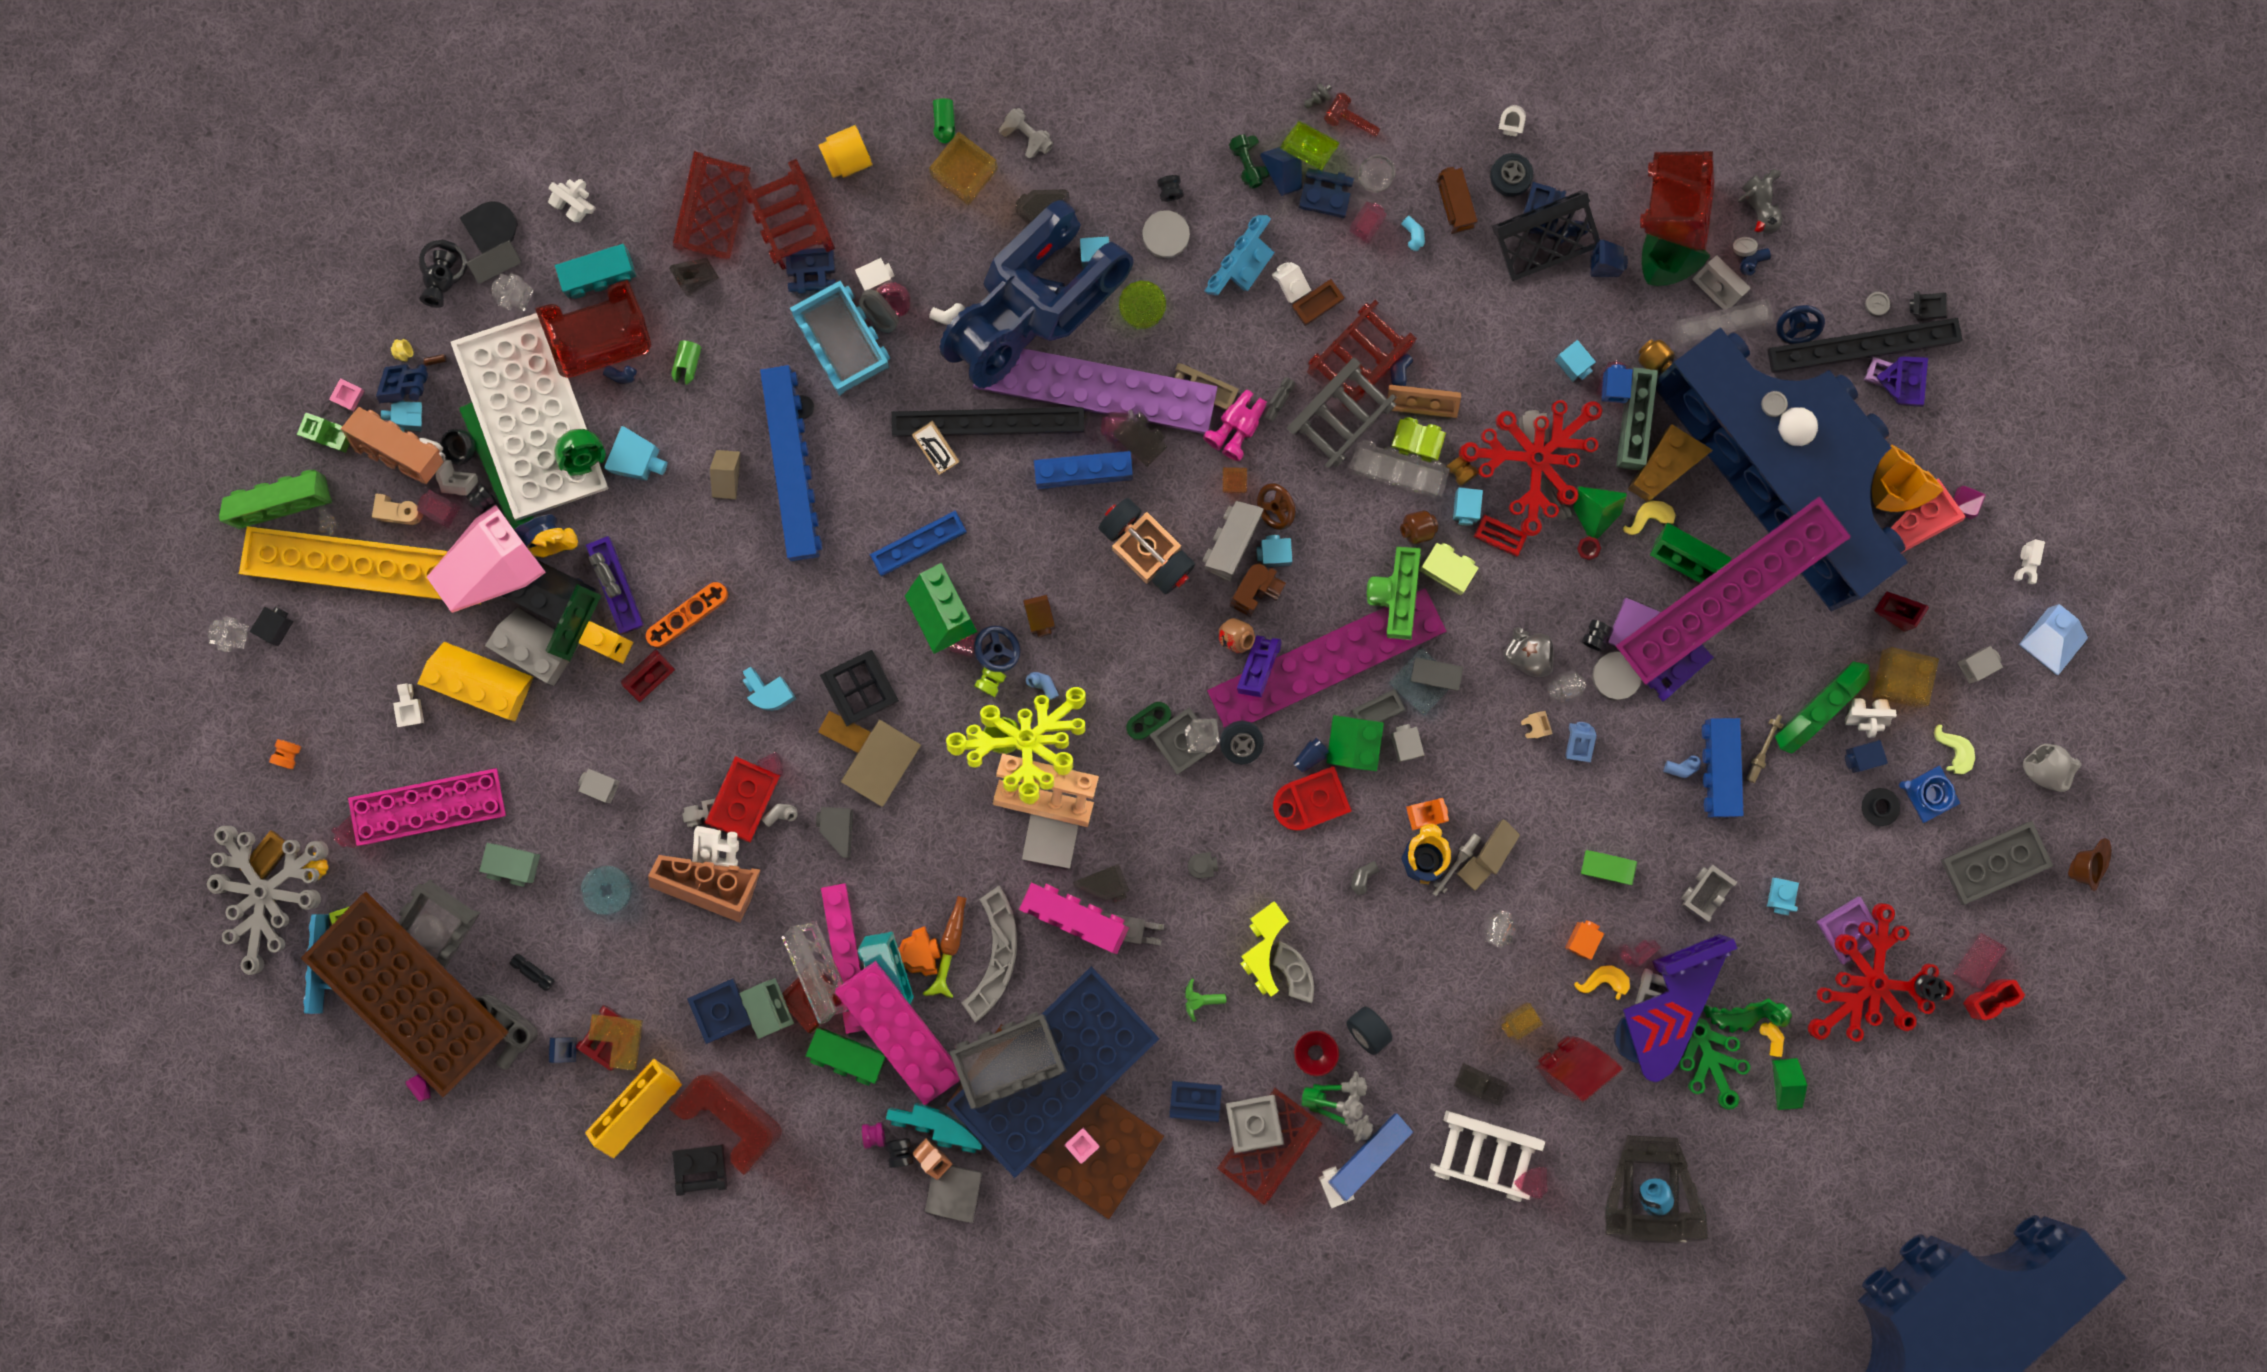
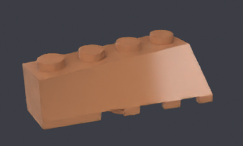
(394, 447)
(705, 885)

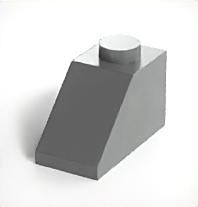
(837, 828)

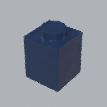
(1865, 756)

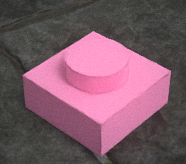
(346, 395)
(1082, 1145)

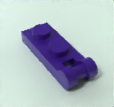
(1258, 666)
(1680, 672)

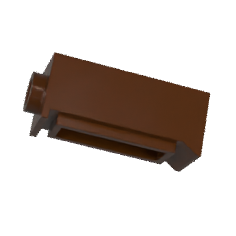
(1456, 199)

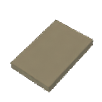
(880, 763)

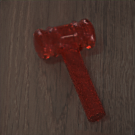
(1339, 110)

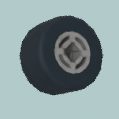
(1369, 1030)

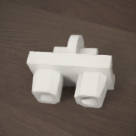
(571, 195)
(1870, 719)

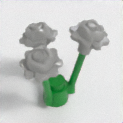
(1351, 1109)

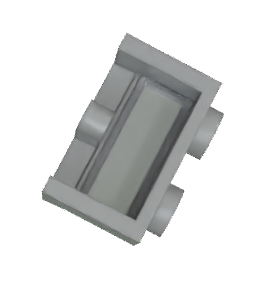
(1708, 893)

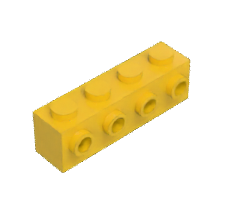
(633, 1108)

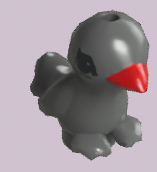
(1759, 196)

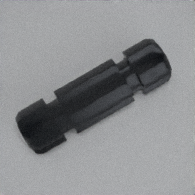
(531, 972)

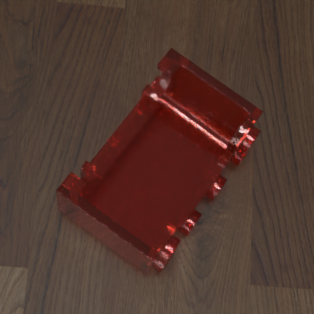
(737, 1111)

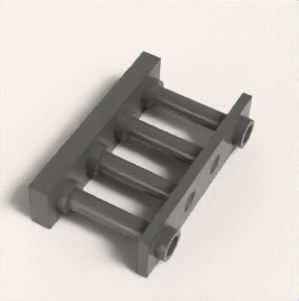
(1336, 390)

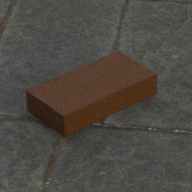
(1318, 302)

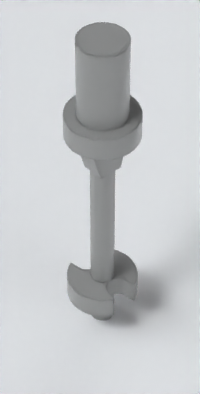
(1465, 852)

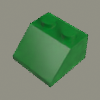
(1355, 742)

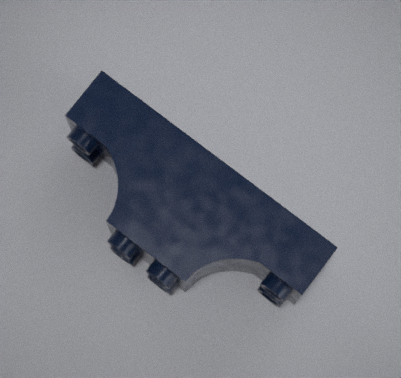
(1720, 405)
(1988, 1311)

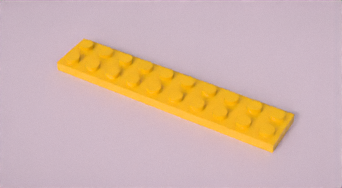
(339, 562)

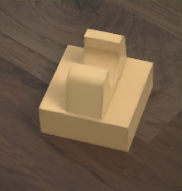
(1539, 724)

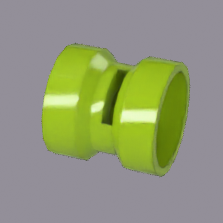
(988, 686)

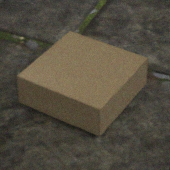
(1473, 873)

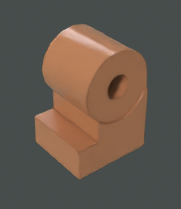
(930, 1156)

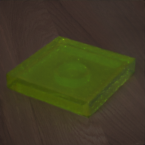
(1310, 145)

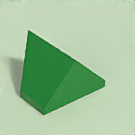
(1598, 509)

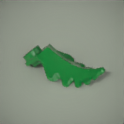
(1747, 1017)

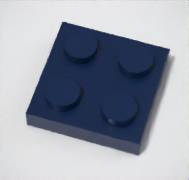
(719, 1011)

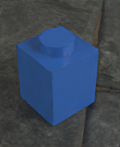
(1617, 384)

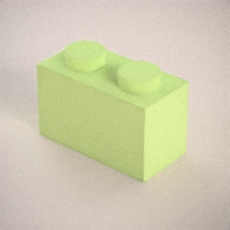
(1449, 568)

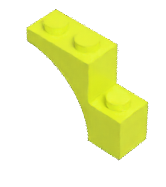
(1256, 960)

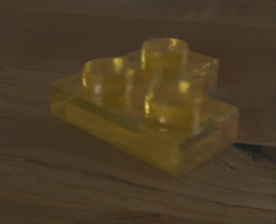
(624, 1034)

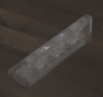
(808, 969)

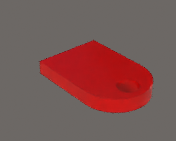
(1312, 800)

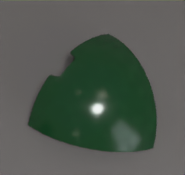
(1669, 262)

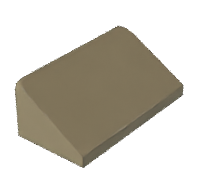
(1497, 847)

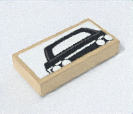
(935, 447)

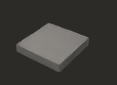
(1050, 841)
(1254, 1124)

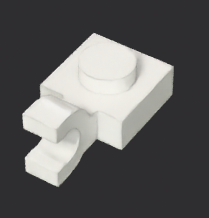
(2031, 555)
(407, 711)

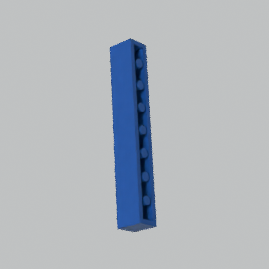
(790, 464)

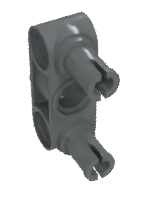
(513, 1023)

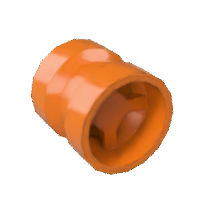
(285, 754)

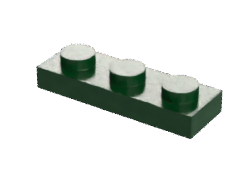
(573, 622)

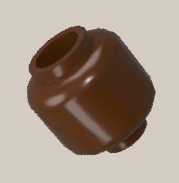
(1419, 527)

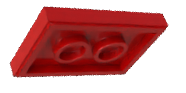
(742, 799)

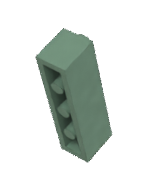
(1637, 420)

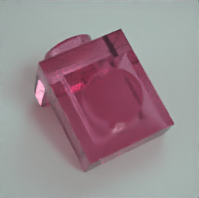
(345, 834)

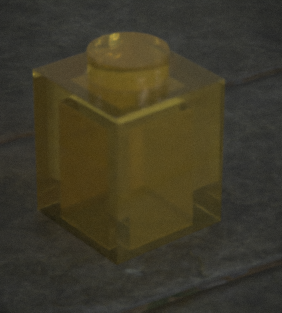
(1521, 1021)

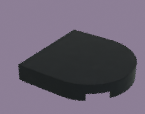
(490, 225)

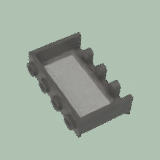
(437, 921)
(1007, 1060)

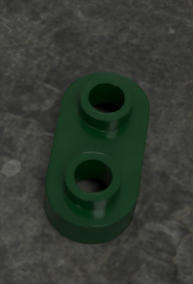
(1148, 721)

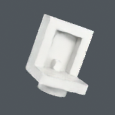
(1291, 281)

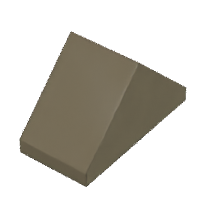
(725, 474)

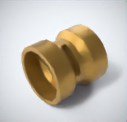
(1462, 470)

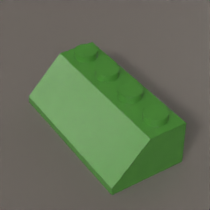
(275, 499)

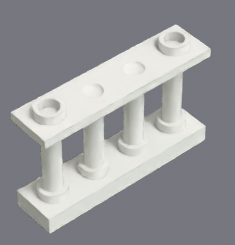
(1481, 1131)

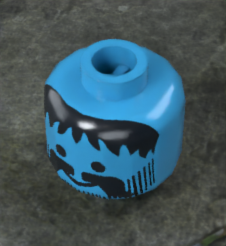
(1656, 1197)

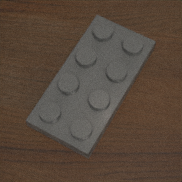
(1996, 862)

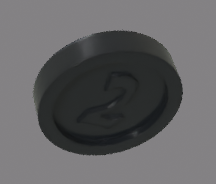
(807, 407)

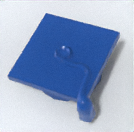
(1931, 793)

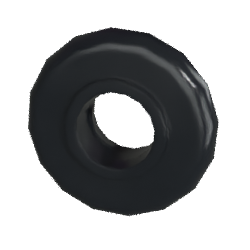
(1869, 807)

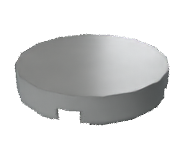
(1166, 234)
(1615, 677)

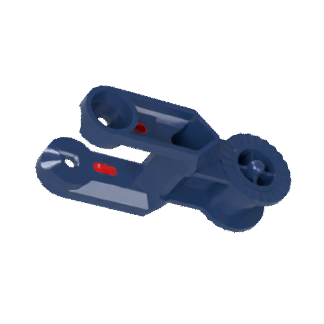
(1021, 306)

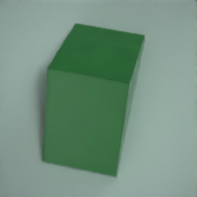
(1789, 1083)

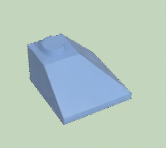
(2055, 638)

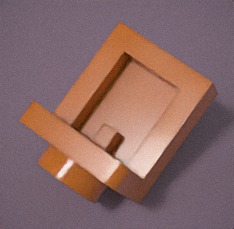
(1428, 812)

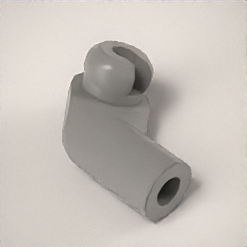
(780, 811)

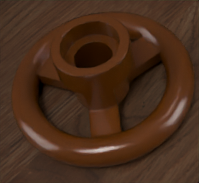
(1280, 505)

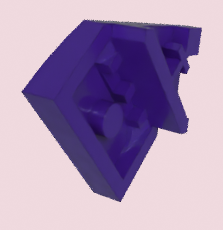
(1906, 380)

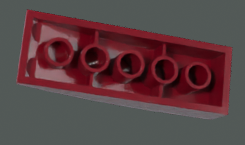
(1577, 1068)

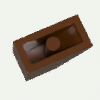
(1039, 615)

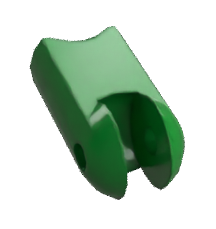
(944, 120)

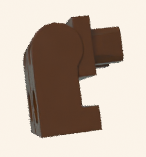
(1256, 583)

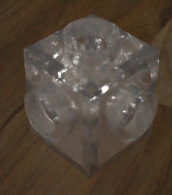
(511, 292)
(227, 634)

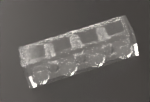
(1737, 319)
(1398, 469)

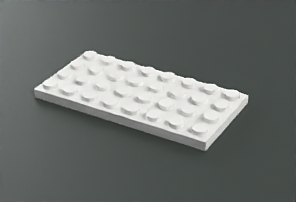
(523, 414)

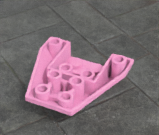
(484, 563)

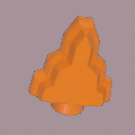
(920, 952)

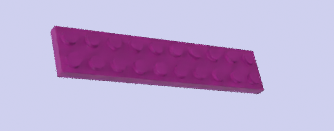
(1733, 590)
(1326, 663)

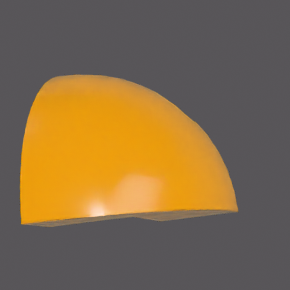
(1901, 483)

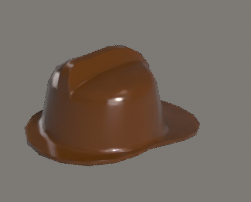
(2090, 865)

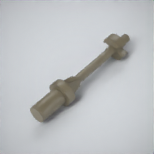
(1758, 762)

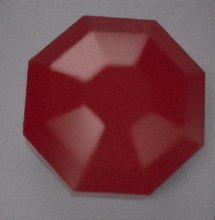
(1589, 548)

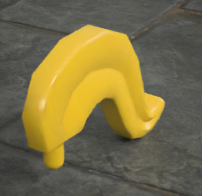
(1612, 975)

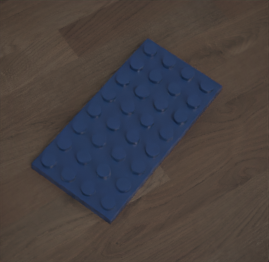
(1097, 1043)

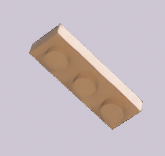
(1425, 401)

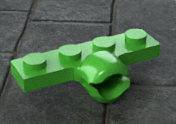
(1398, 592)

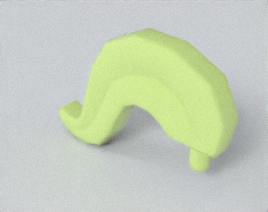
(1964, 751)

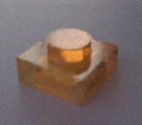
(1234, 480)

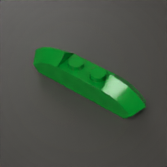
(1823, 707)

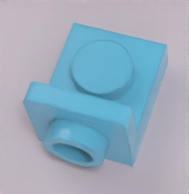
(1783, 896)

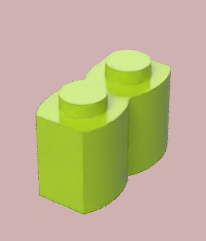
(1418, 439)

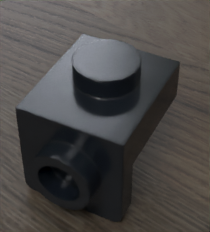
(1929, 306)

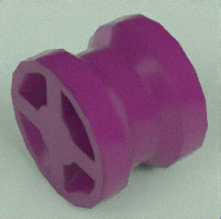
(873, 1135)

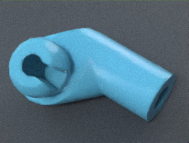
(1417, 233)

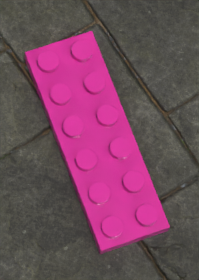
(899, 1032)

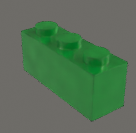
(1687, 554)
(846, 1056)

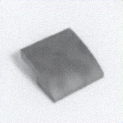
(954, 1193)

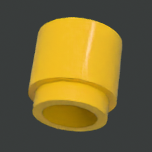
(845, 153)

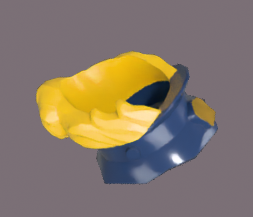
(544, 538)
(1427, 855)

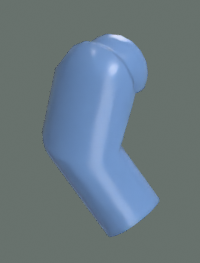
(1043, 682)
(1683, 769)

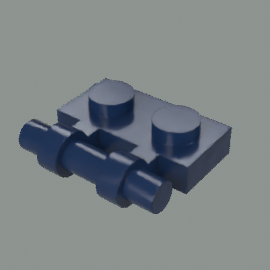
(1323, 199)
(810, 263)
(397, 383)

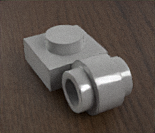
(693, 815)

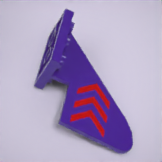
(1666, 1022)

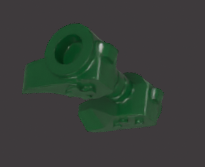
(1252, 174)

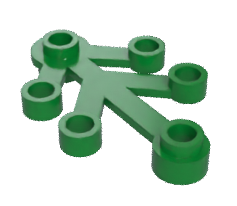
(1710, 1060)

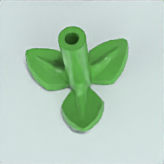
(1196, 1000)

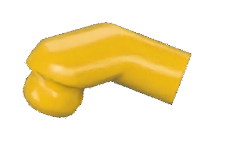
(1775, 1036)

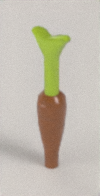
(949, 947)

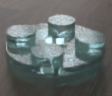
(592, 890)

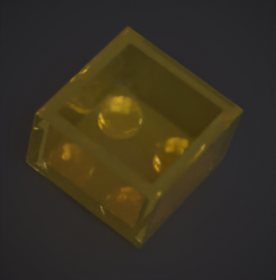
(963, 168)
(1905, 677)

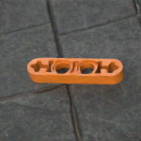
(689, 618)

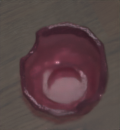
(896, 296)

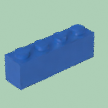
(1083, 470)
(1723, 767)

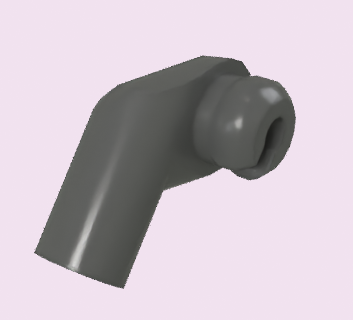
(1361, 876)

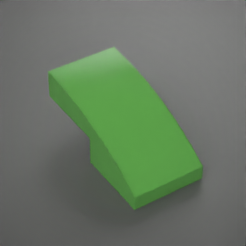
(323, 432)
(1609, 867)

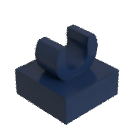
(562, 1049)

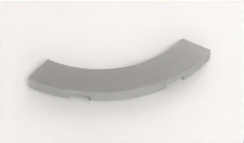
(1002, 957)

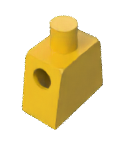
(605, 642)

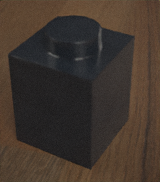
(272, 625)

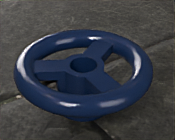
(1799, 322)
(990, 655)

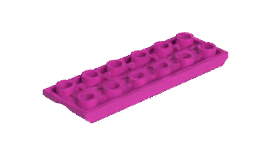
(426, 807)

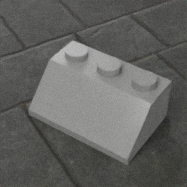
(1232, 539)
(524, 643)

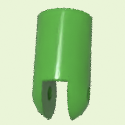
(686, 357)

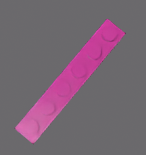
(842, 940)

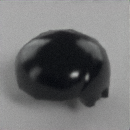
(458, 446)

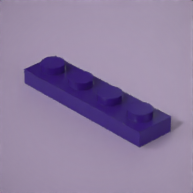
(622, 606)

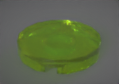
(1142, 304)

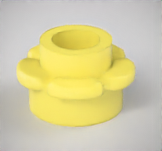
(401, 350)

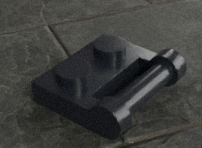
(699, 1161)

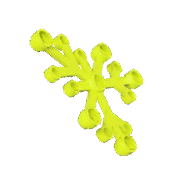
(1026, 741)

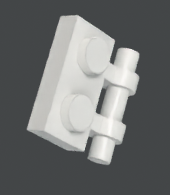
(709, 844)

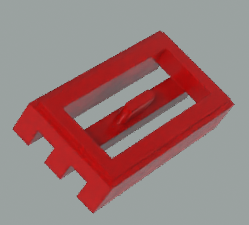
(1495, 543)

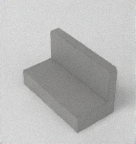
(1721, 283)

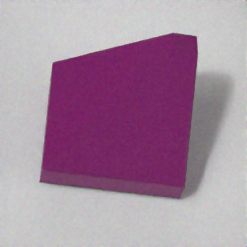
(419, 1088)

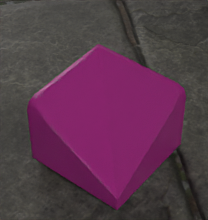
(1969, 501)

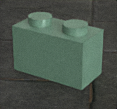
(509, 863)
(766, 1008)

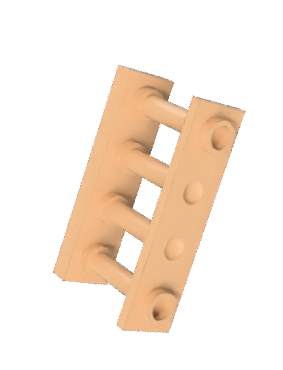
(1050, 804)

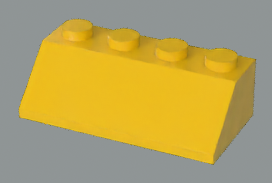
(476, 680)

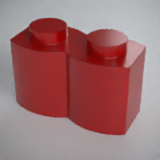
(1995, 997)

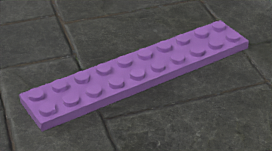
(1108, 389)

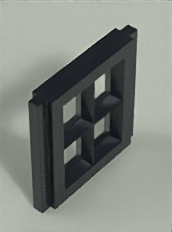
(839, 697)

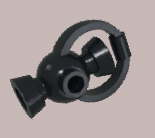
(438, 276)

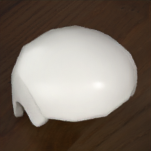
(1798, 426)

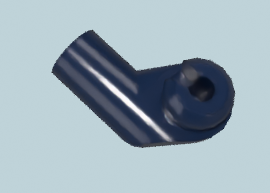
(1750, 262)

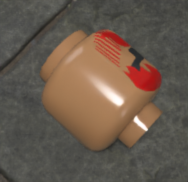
(1236, 635)

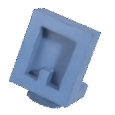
(1581, 742)

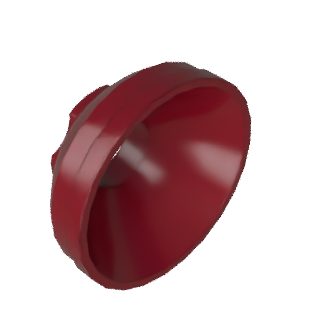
(1326, 1062)

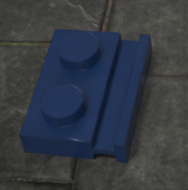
(1539, 196)
(1195, 1101)

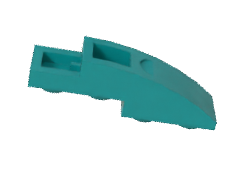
(946, 1128)

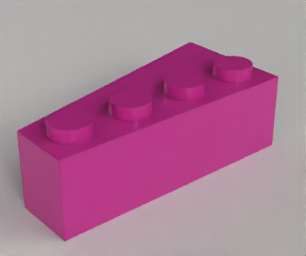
(1074, 918)

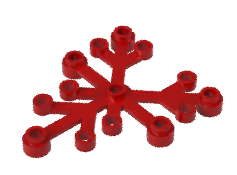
(1559, 439)
(1854, 1001)

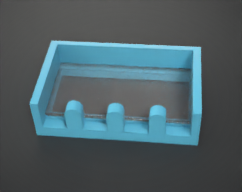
(840, 337)

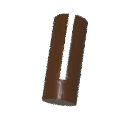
(435, 360)

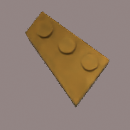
(1668, 461)

